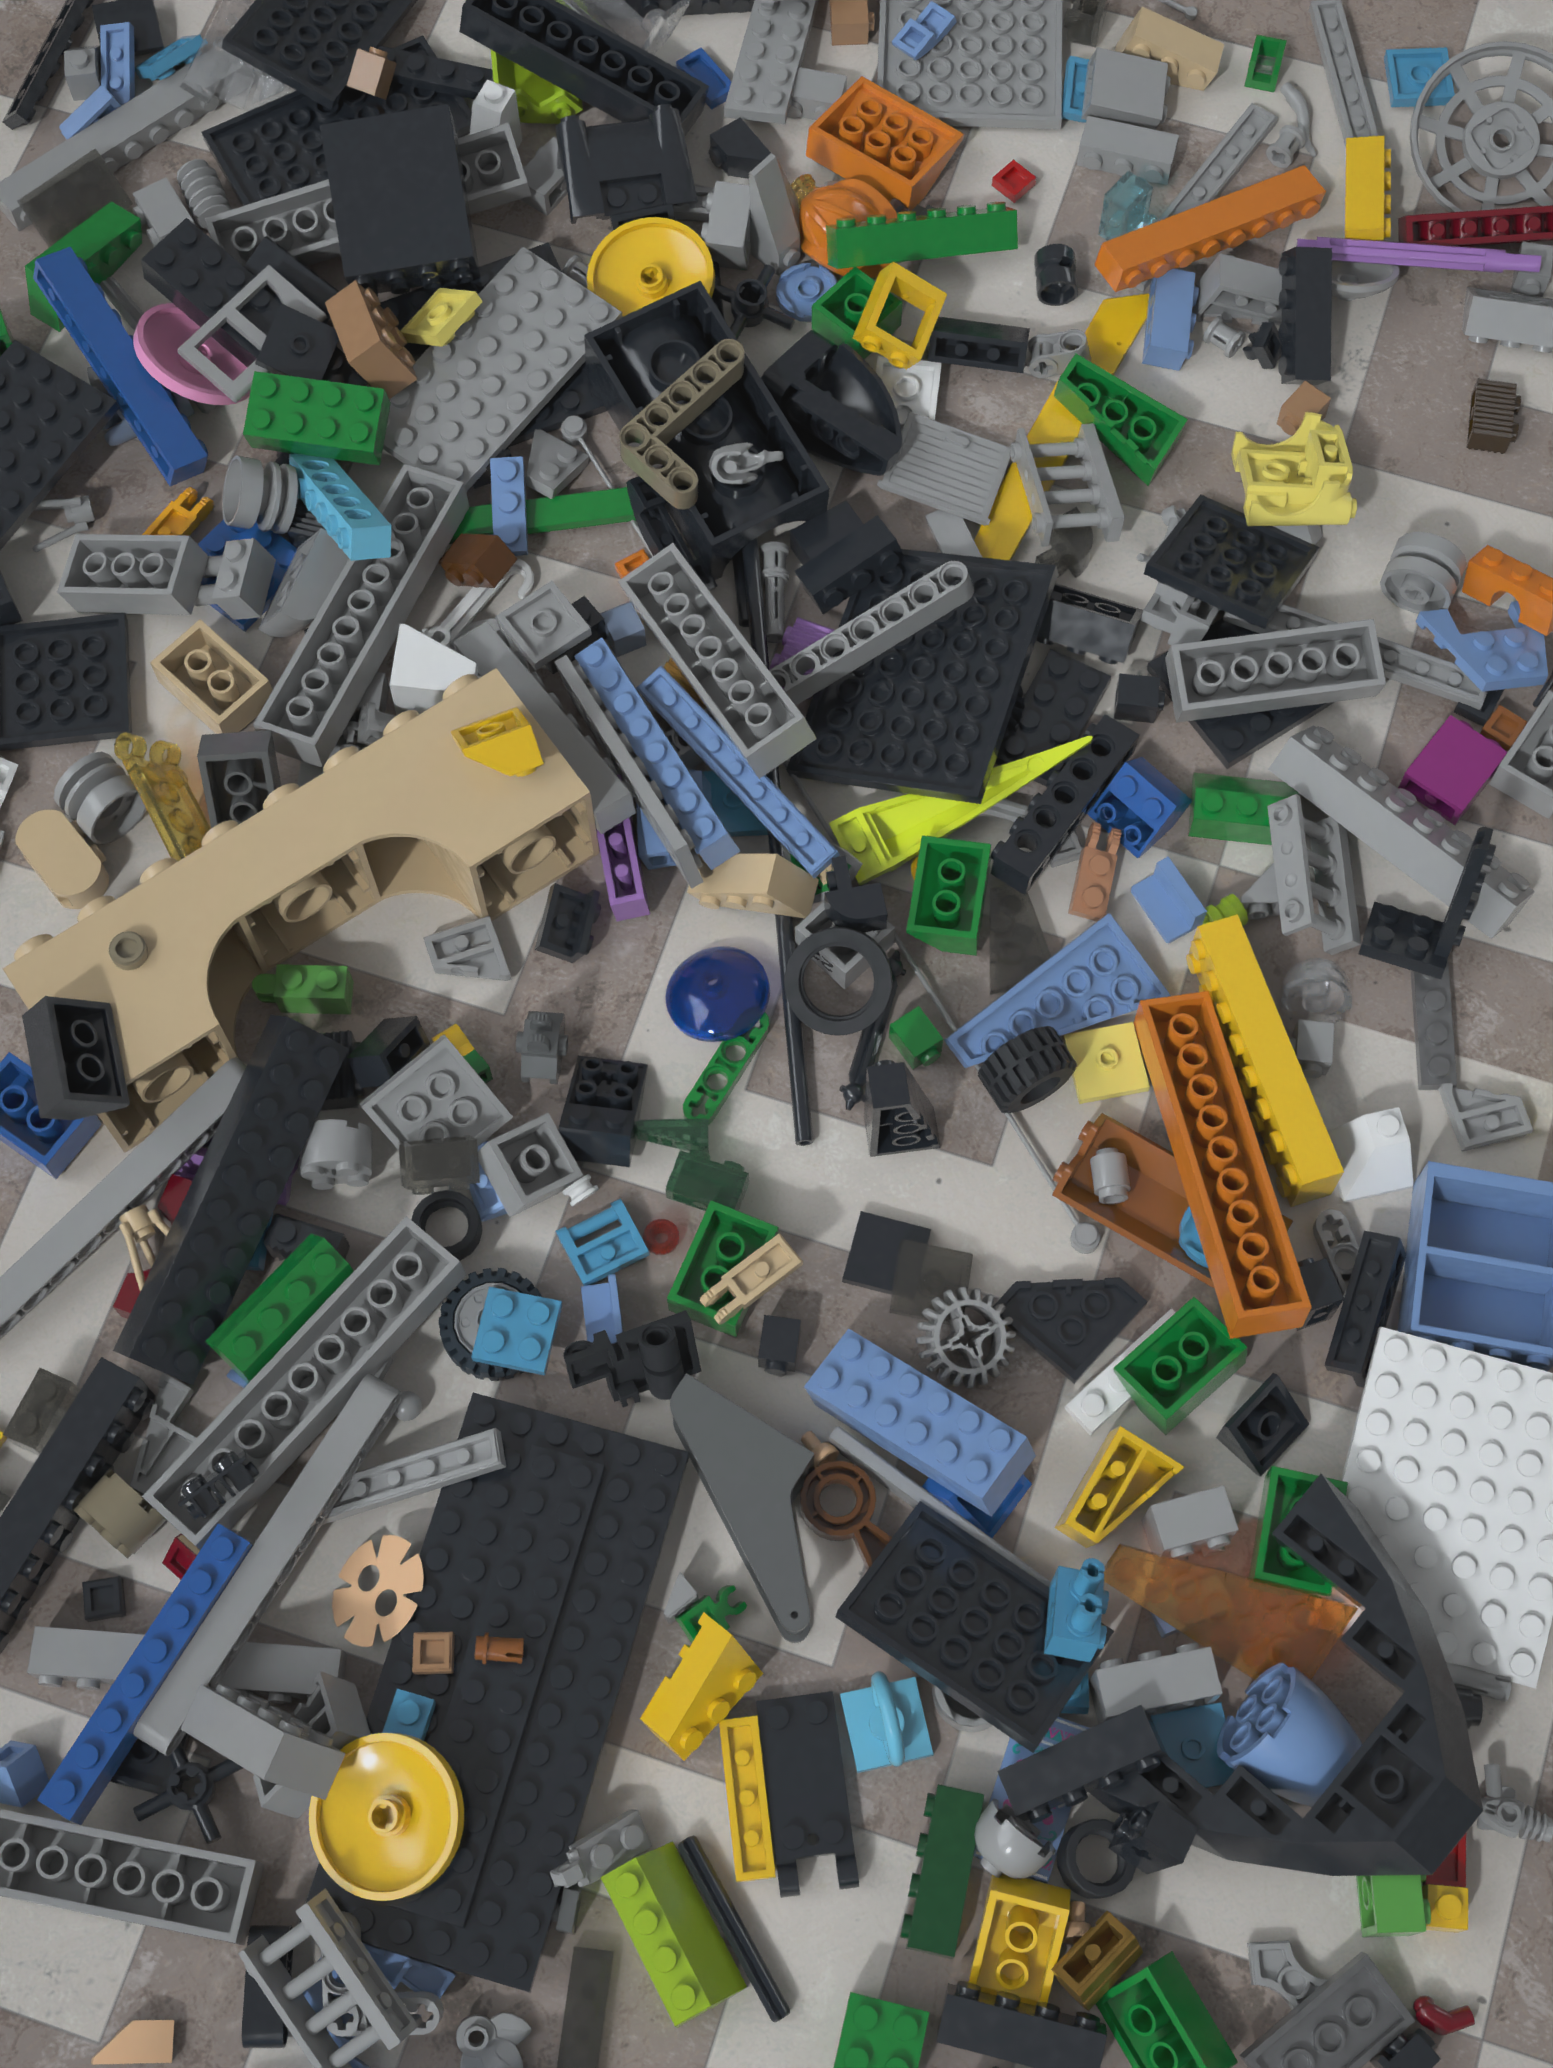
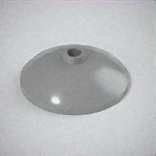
(1361, 280)

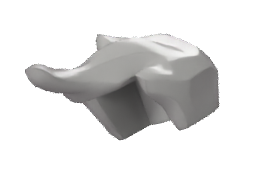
(734, 461)

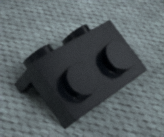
(568, 923)

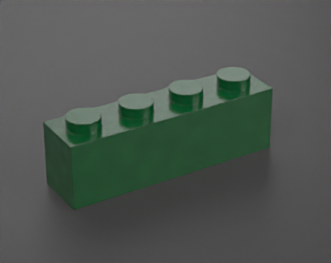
(944, 1871)

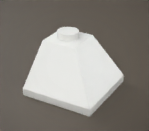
(1373, 1155)

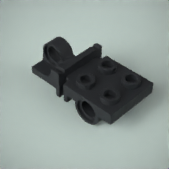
(641, 1359)

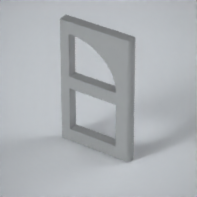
(230, 313)

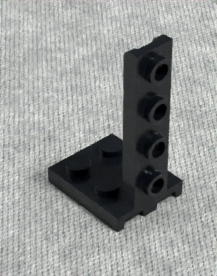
(1418, 940)

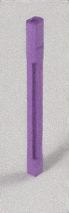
(1424, 255)

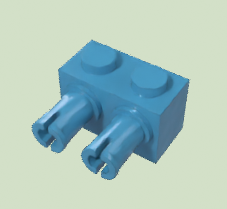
(1076, 1611)

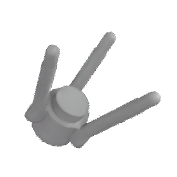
(76, 510)

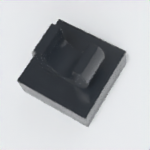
(1265, 346)

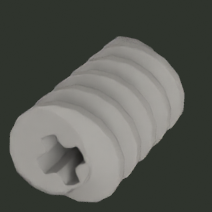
(202, 191)

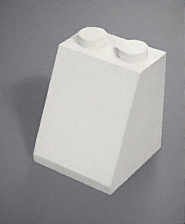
(424, 670)

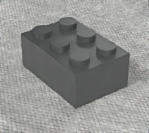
(237, 773)

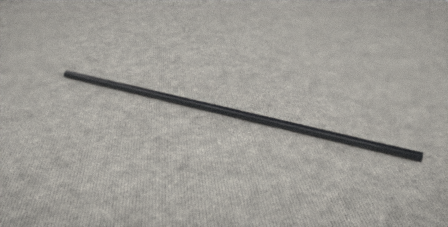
(784, 923)

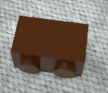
(477, 561)

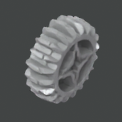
(972, 1349)

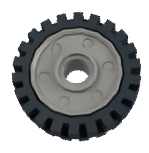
(463, 1314)

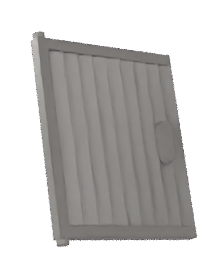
(947, 469)

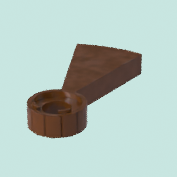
(856, 1525)

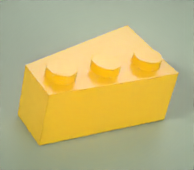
(1114, 1486)
(702, 1689)

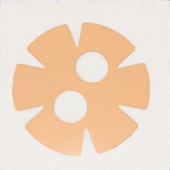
(393, 1576)

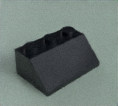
(1089, 624)
(74, 1058)

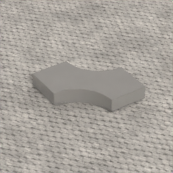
(1276, 1968)

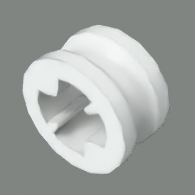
(580, 1190)

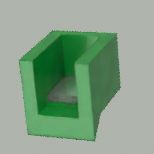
(1265, 63)

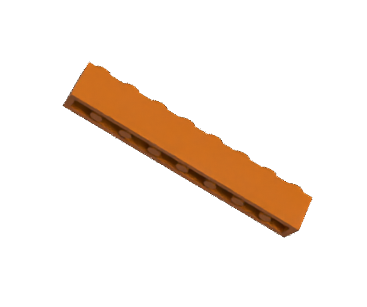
(1209, 228)

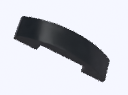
(658, 526)

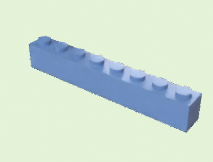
(657, 754)

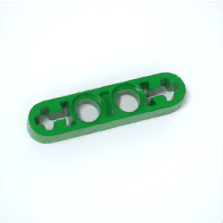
(730, 1069)

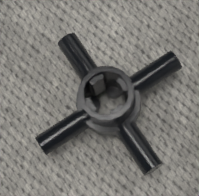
(751, 303)
(176, 1796)

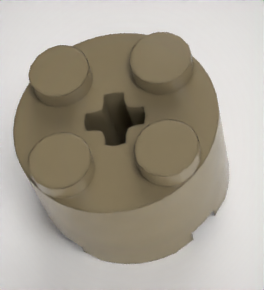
(119, 1514)

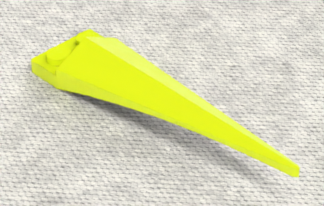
(891, 830)

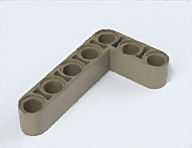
(676, 418)

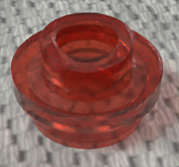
(661, 1226)

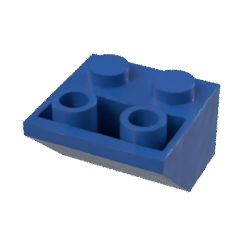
(1140, 805)

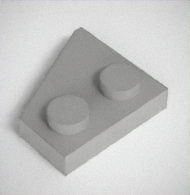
(553, 464)
(468, 951)
(1483, 1117)

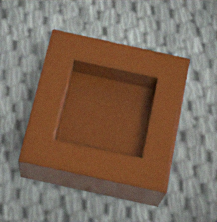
(1503, 727)

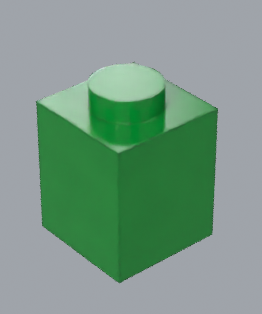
(916, 1038)

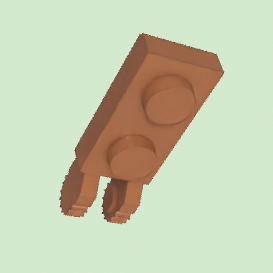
(1094, 875)

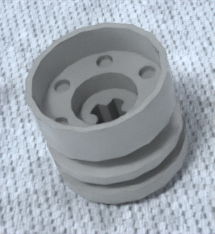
(259, 495)
(99, 798)

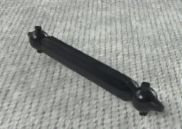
(869, 1043)

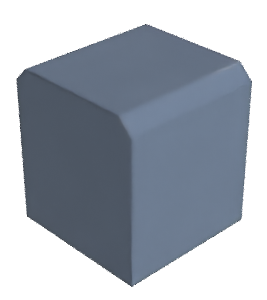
(624, 629)

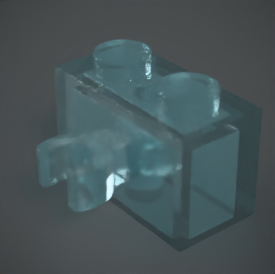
(1126, 207)

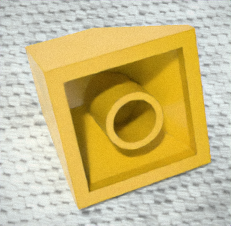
(501, 743)

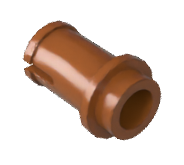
(499, 1649)

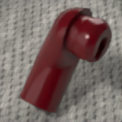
(1438, 2019)

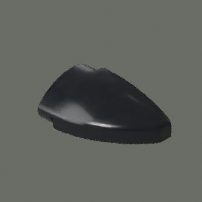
(836, 405)

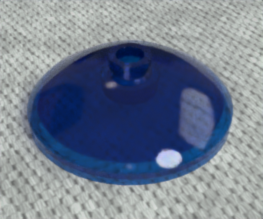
(719, 1009)

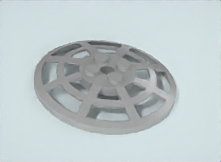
(1488, 120)

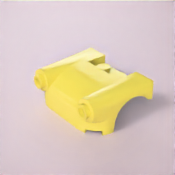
(1298, 478)

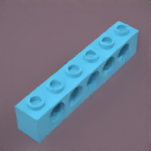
(342, 508)

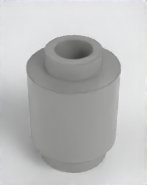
(1110, 1176)

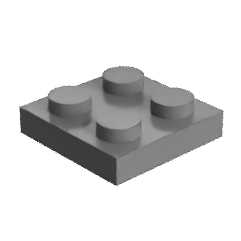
(543, 625)

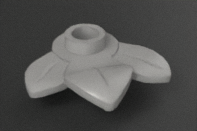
(499, 2041)

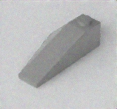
(773, 216)

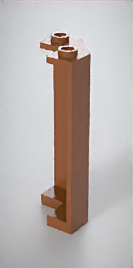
(1156, 1193)

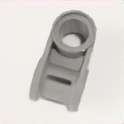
(1056, 352)

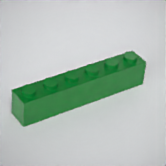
(921, 236)

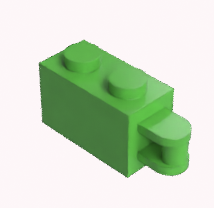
(307, 989)

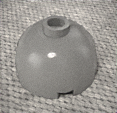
(1009, 1843)

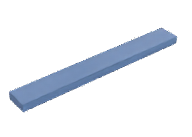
(725, 760)

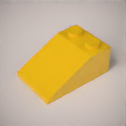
(1020, 1938)

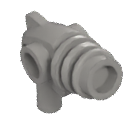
(1509, 1815)

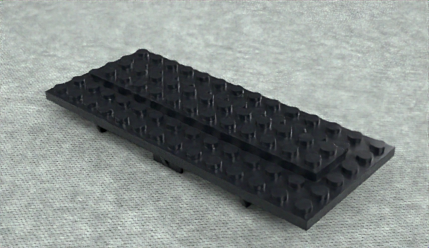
(543, 1554)

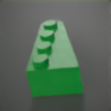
(102, 243)
(1125, 419)

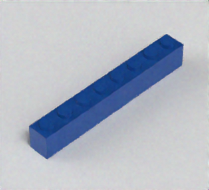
(112, 356)
(111, 1727)

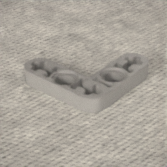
(359, 2021)

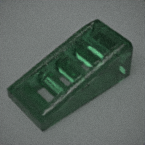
(675, 1133)

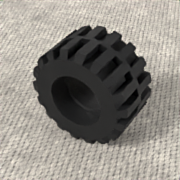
(1027, 1069)

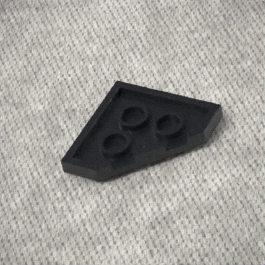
(1071, 1318)

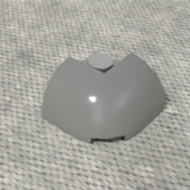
(1178, 614)

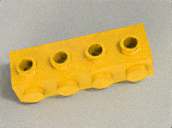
(1365, 189)

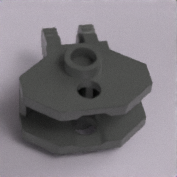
(542, 1046)

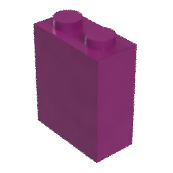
(1453, 769)

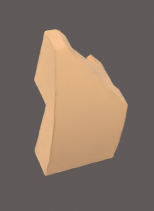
(139, 2044)

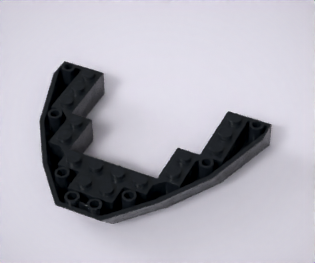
(1410, 1782)

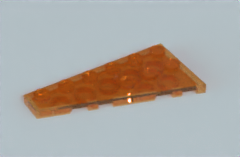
(1235, 1615)

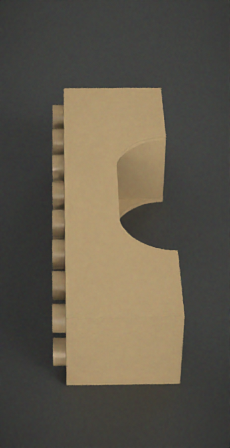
(317, 855)

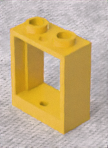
(916, 292)

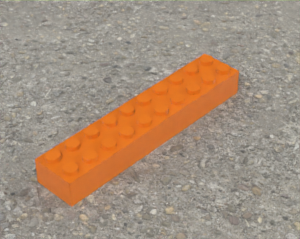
(1221, 1166)

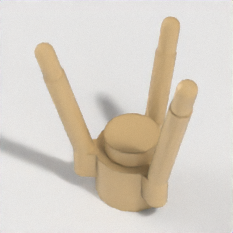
(139, 1226)

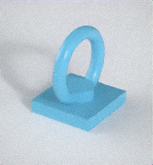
(886, 1723)

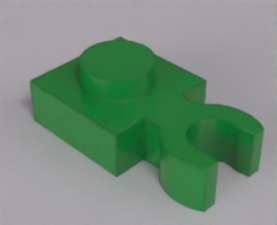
(716, 1610)

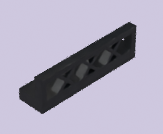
(1366, 1304)

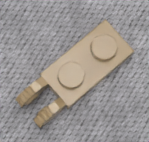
(753, 1277)

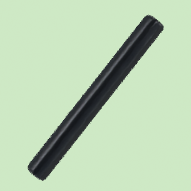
(734, 1929)

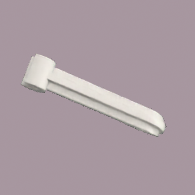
(474, 603)

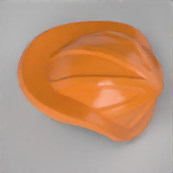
(842, 200)

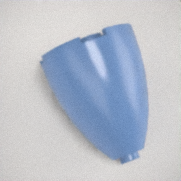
(1288, 1736)

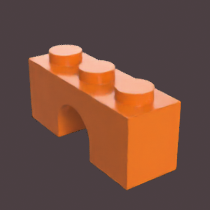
(1495, 573)

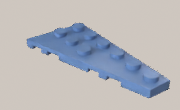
(1075, 988)

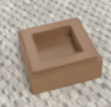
(433, 1652)

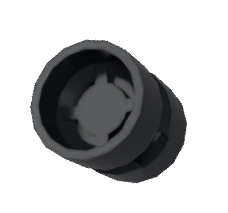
(1056, 274)

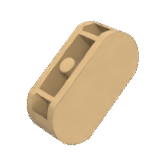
(63, 858)

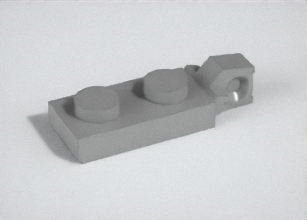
(603, 1851)

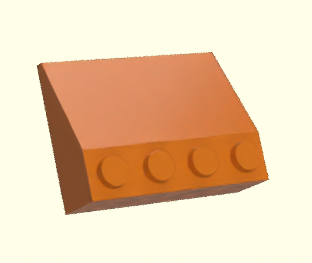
(882, 142)

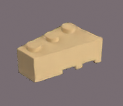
(757, 884)

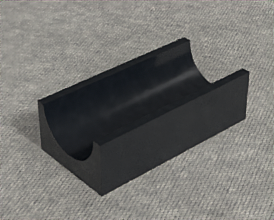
(648, 352)

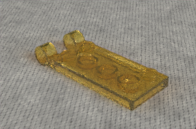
(164, 793)

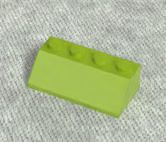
(673, 1933)

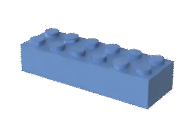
(920, 1422)

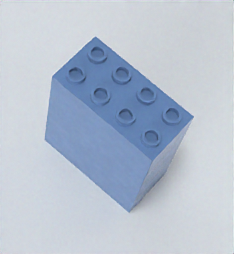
(1480, 1264)

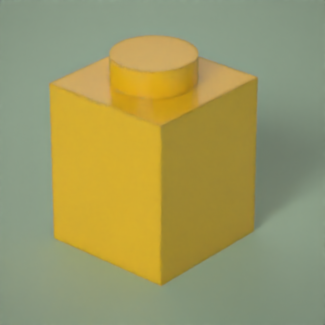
(1447, 1908)

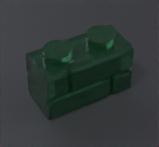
(700, 1180)

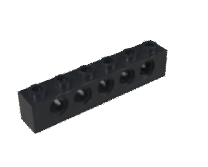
(1023, 868)

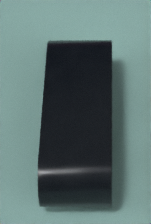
(260, 2021)

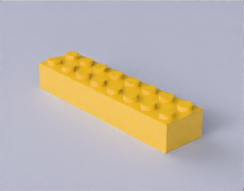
(1265, 1063)

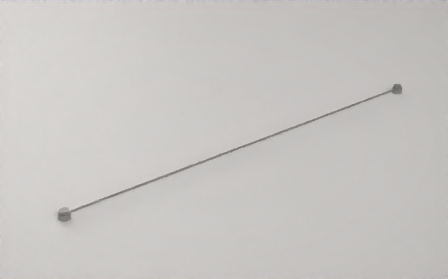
(1084, 1236)

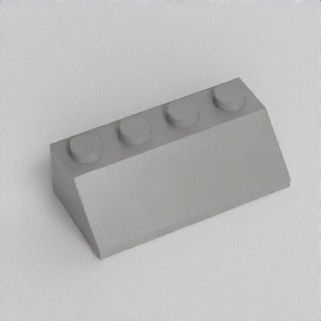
(1508, 318)

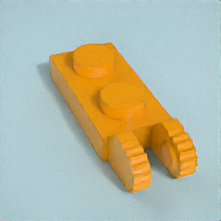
(177, 519)

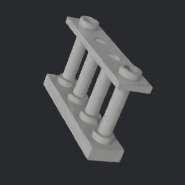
(1093, 469)
(1332, 876)
(356, 1969)

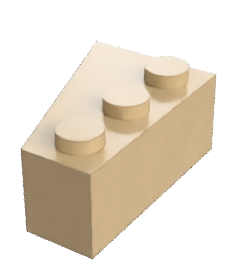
(1190, 55)

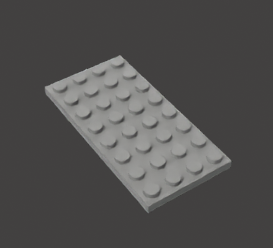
(495, 371)

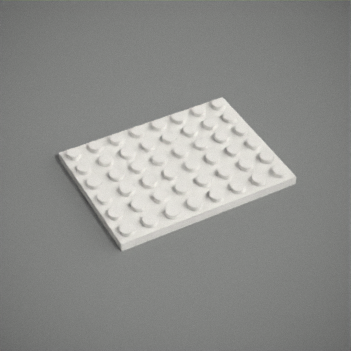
(1460, 1493)

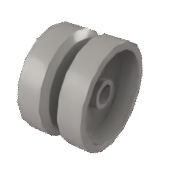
(1423, 572)

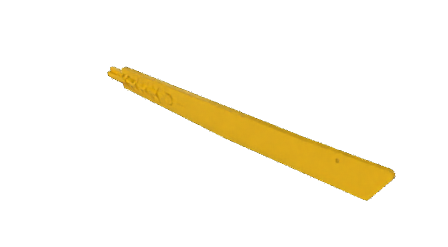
(1108, 340)

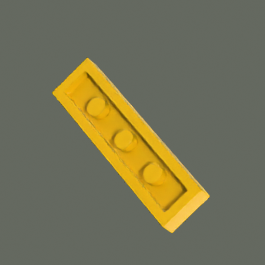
(747, 1799)

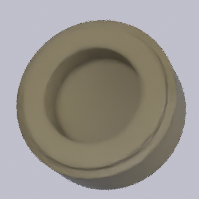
(128, 950)

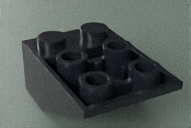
(603, 1110)

